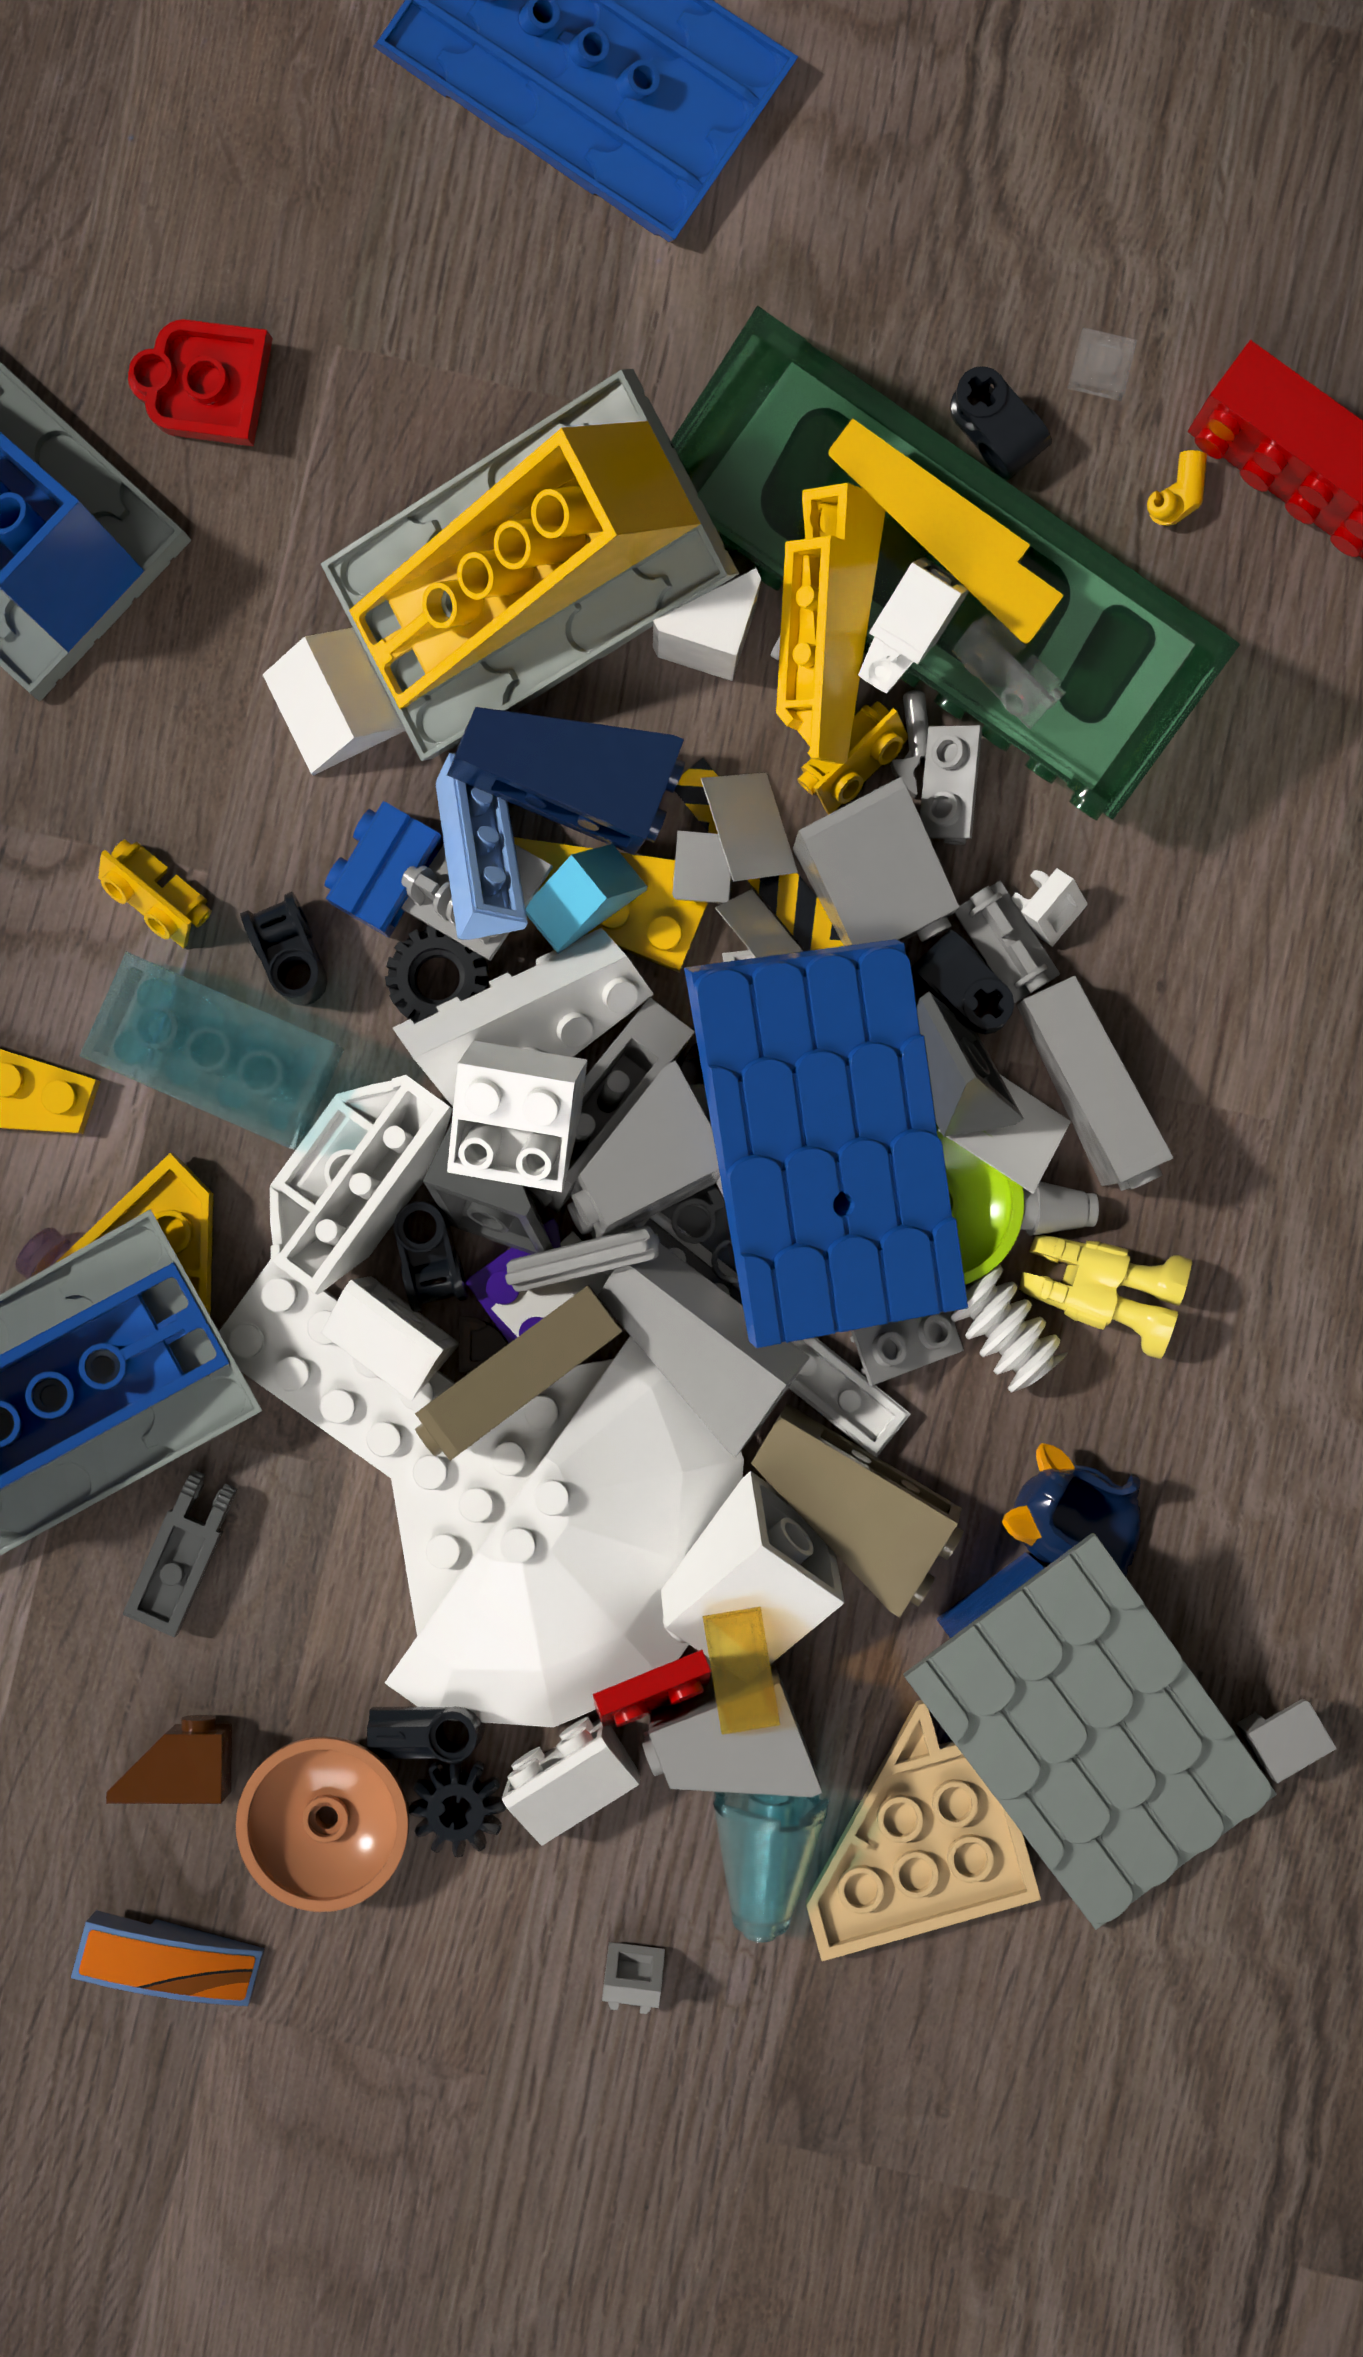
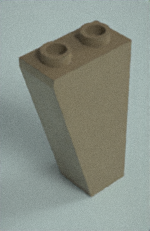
(516, 1374)
(860, 1507)

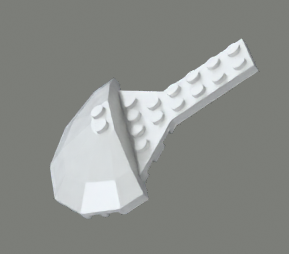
(535, 1544)

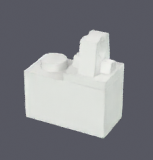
(911, 622)

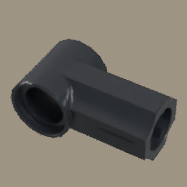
(419, 1732)

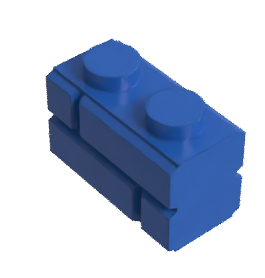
(371, 879)

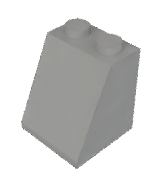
(877, 869)
(649, 1160)
(694, 1755)

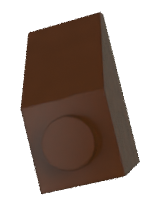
(182, 1767)

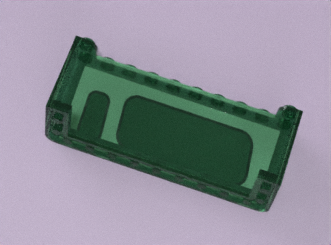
(1115, 640)

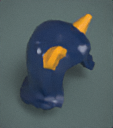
(1071, 1503)

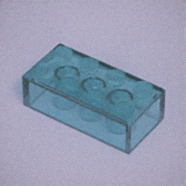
(212, 1051)

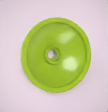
(985, 1209)

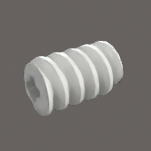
(1008, 1331)

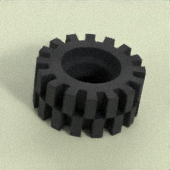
(416, 951)

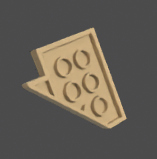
(919, 1850)

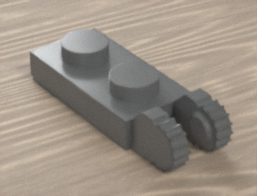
(178, 1559)

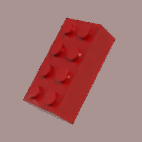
(1288, 442)

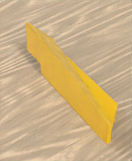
(952, 529)
(827, 616)

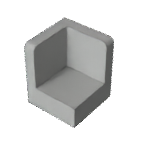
(701, 869)
(1287, 1739)

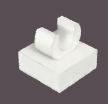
(1052, 906)

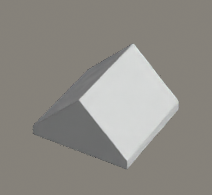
(711, 628)
(332, 698)
(388, 1336)

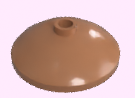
(298, 1854)

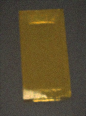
(741, 1670)

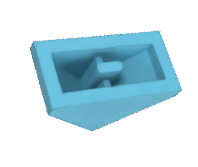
(583, 895)

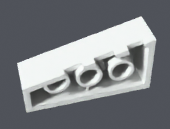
(545, 1009)

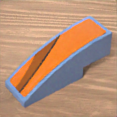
(166, 1961)

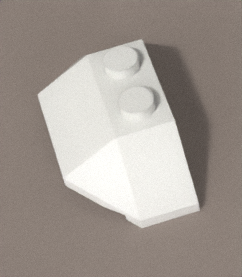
(353, 1178)

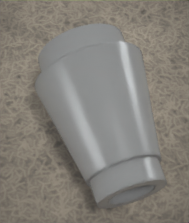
(1058, 1209)

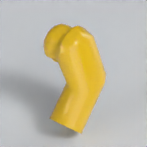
(1184, 495)

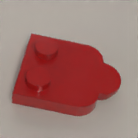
(204, 380)
(653, 1690)

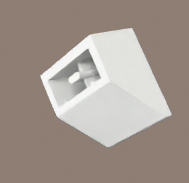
(515, 1115)
(569, 1781)

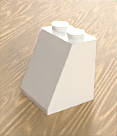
(749, 1558)

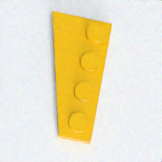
(651, 924)
(43, 1096)

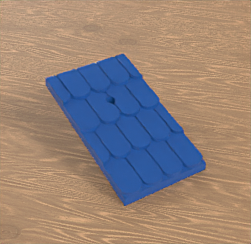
(606, 91)
(826, 1140)

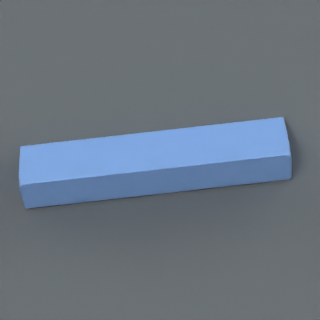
(479, 859)

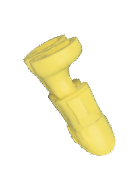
(1092, 1282)

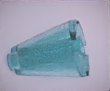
(766, 1856)

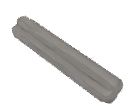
(583, 1259)

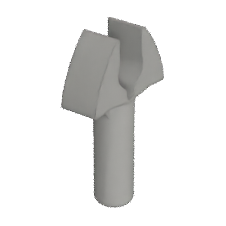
(917, 733)

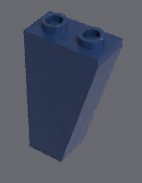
(573, 772)

